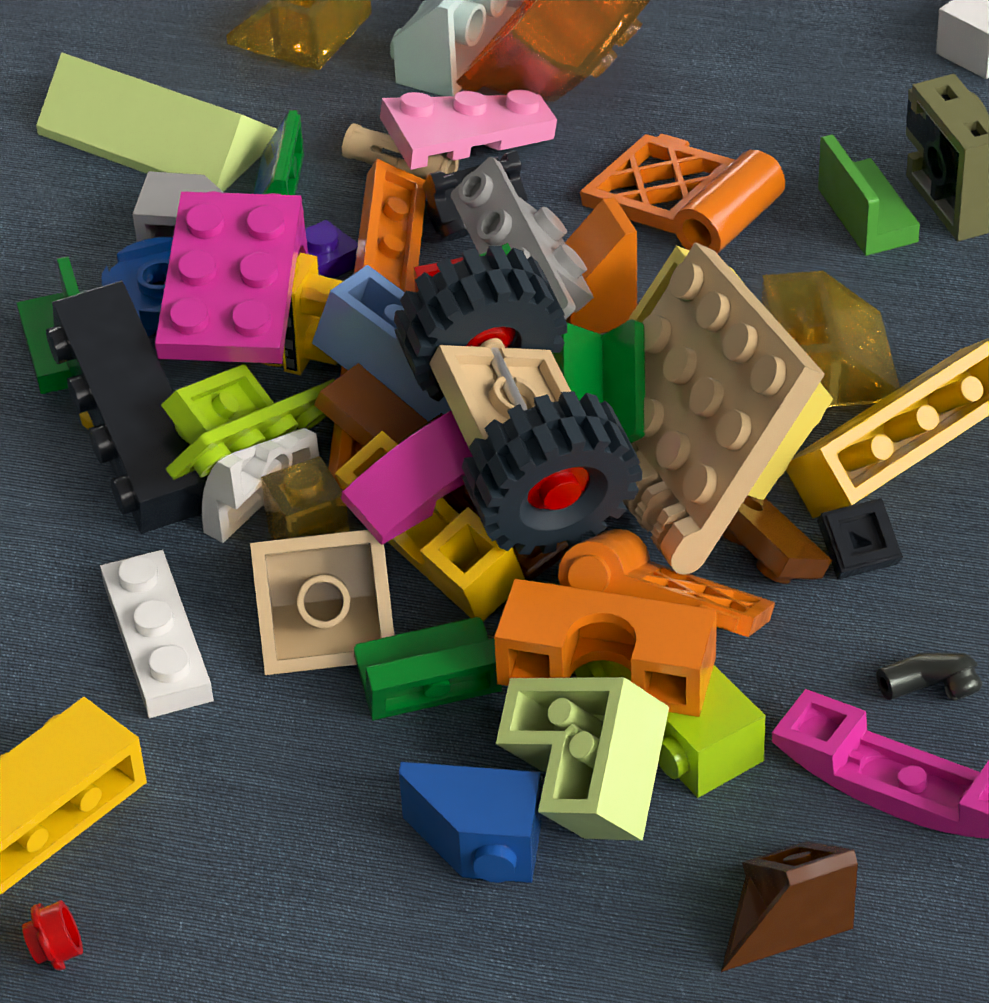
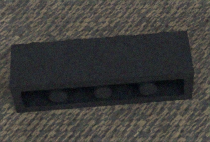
(123, 392)

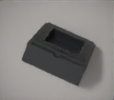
(859, 538)

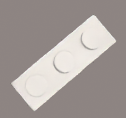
(156, 634)

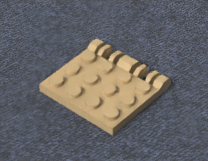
(715, 405)

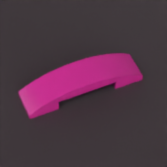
(409, 480)
(886, 774)

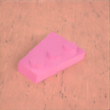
(469, 119)

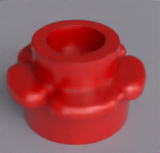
(52, 934)

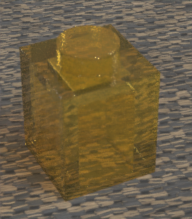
(303, 501)

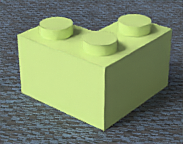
(596, 746)

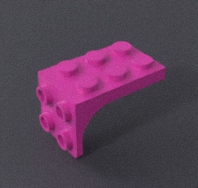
(230, 277)

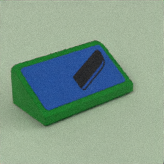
(282, 159)

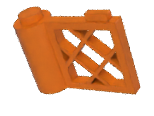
(710, 207)
(622, 565)

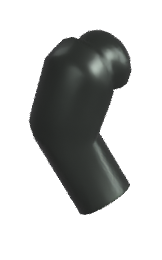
(927, 669)

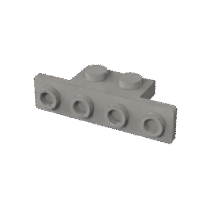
(499, 216)

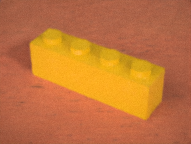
(894, 432)
(62, 785)

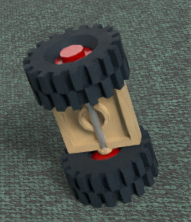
(539, 454)

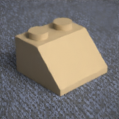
(320, 599)

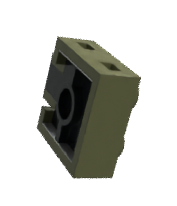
(952, 155)

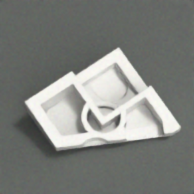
(235, 483)

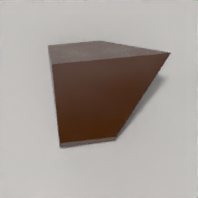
(792, 901)

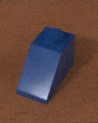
(475, 817)

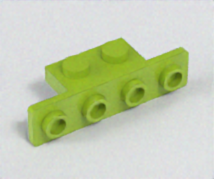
(231, 415)

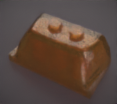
(553, 46)

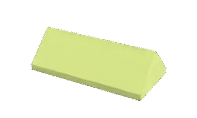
(147, 124)

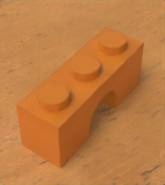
(559, 628)

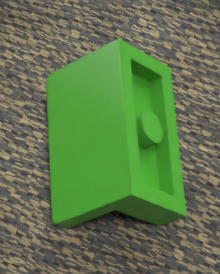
(864, 200)

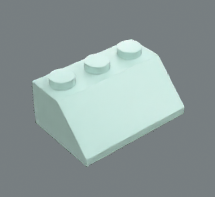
(445, 40)

